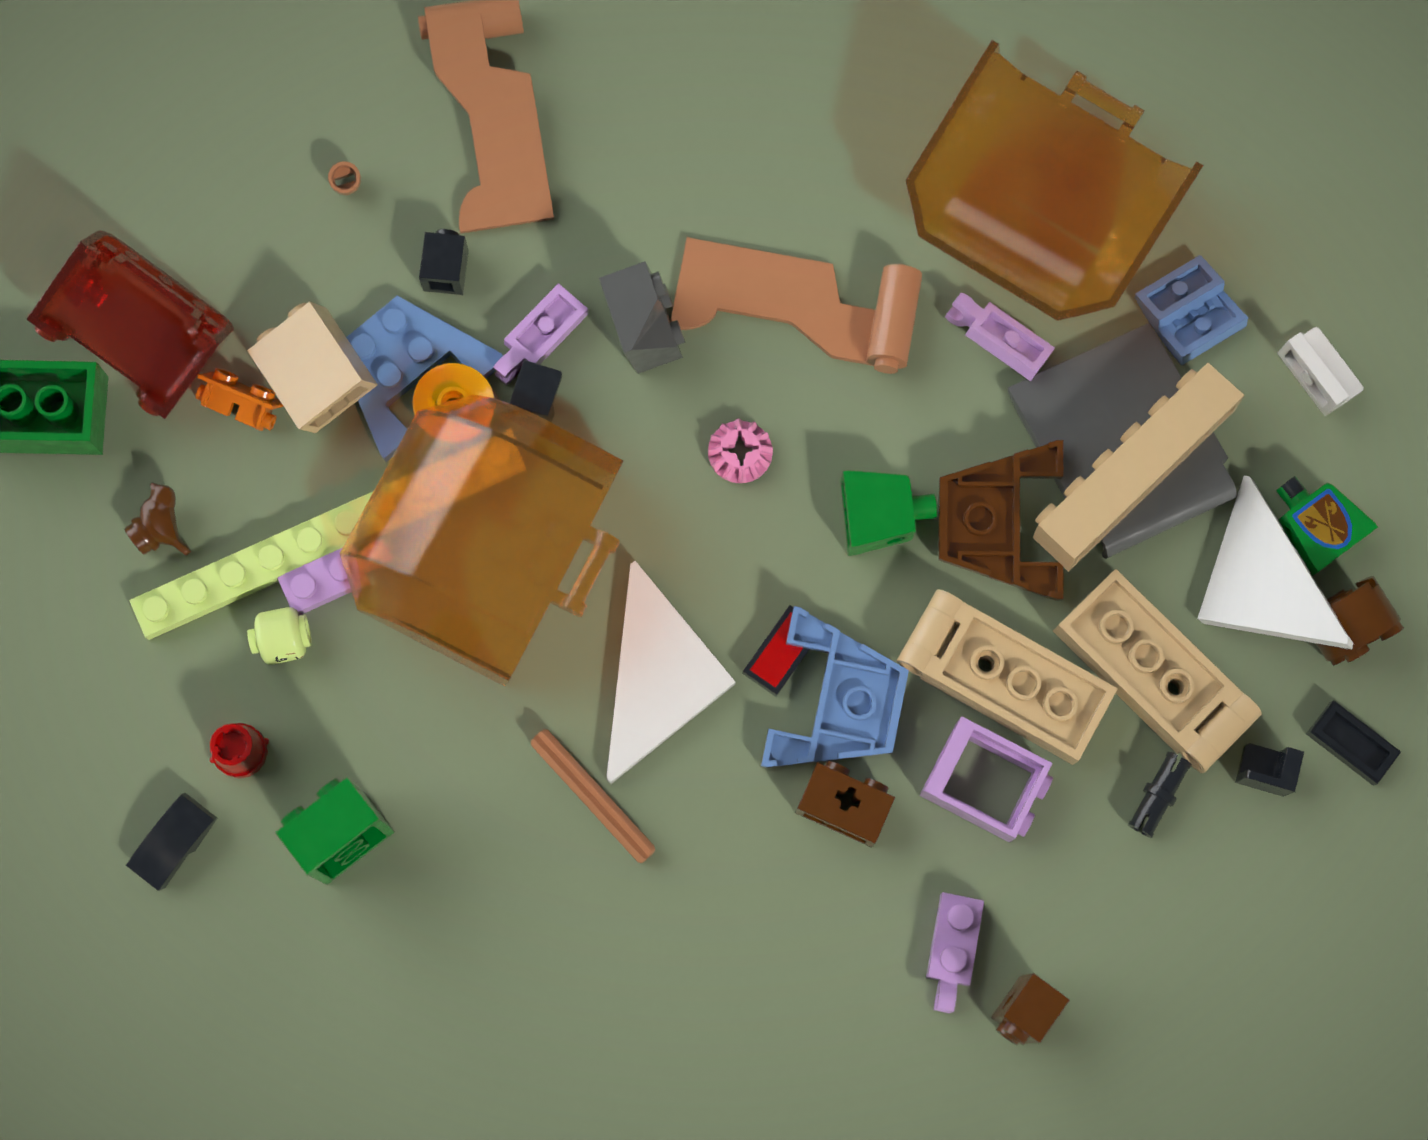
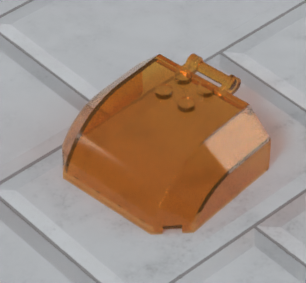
(1043, 189)
(479, 531)

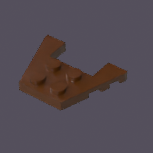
(983, 520)

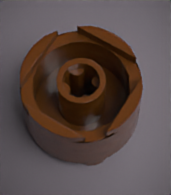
(1365, 618)

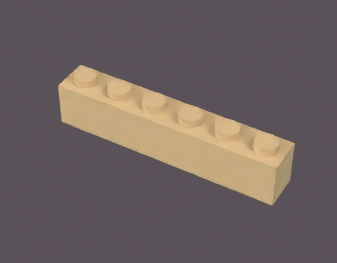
(1137, 465)

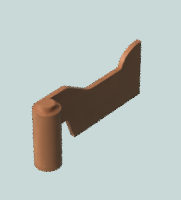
(499, 109)
(802, 295)

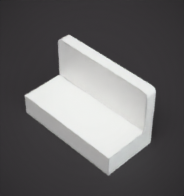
(1320, 370)

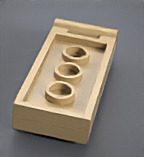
(1142, 652)
(1027, 683)

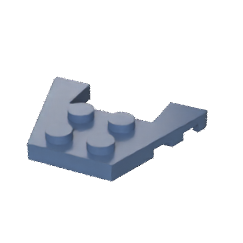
(398, 350)
(856, 701)

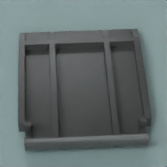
(1091, 407)

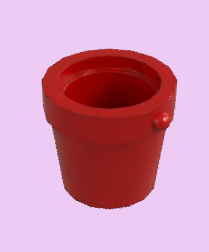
(238, 750)

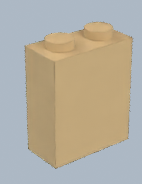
(311, 366)

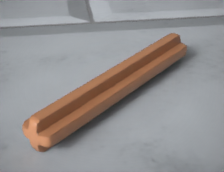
(593, 796)

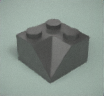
(641, 318)

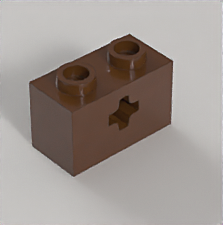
(859, 822)
(1029, 1010)

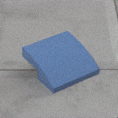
(1191, 310)

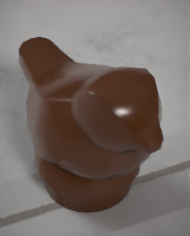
(156, 522)

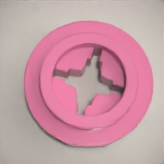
(727, 464)

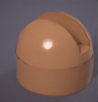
(343, 170)

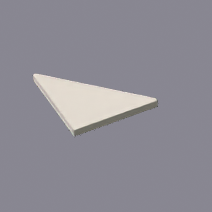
(1264, 582)
(662, 675)

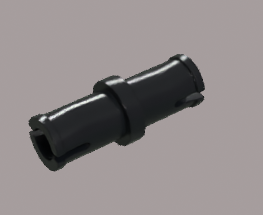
(1159, 794)

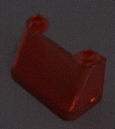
(132, 319)

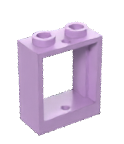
(1035, 787)

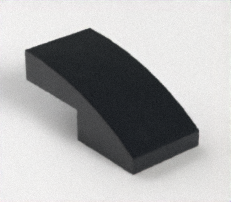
(170, 841)

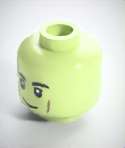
(280, 635)

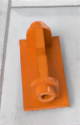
(224, 391)

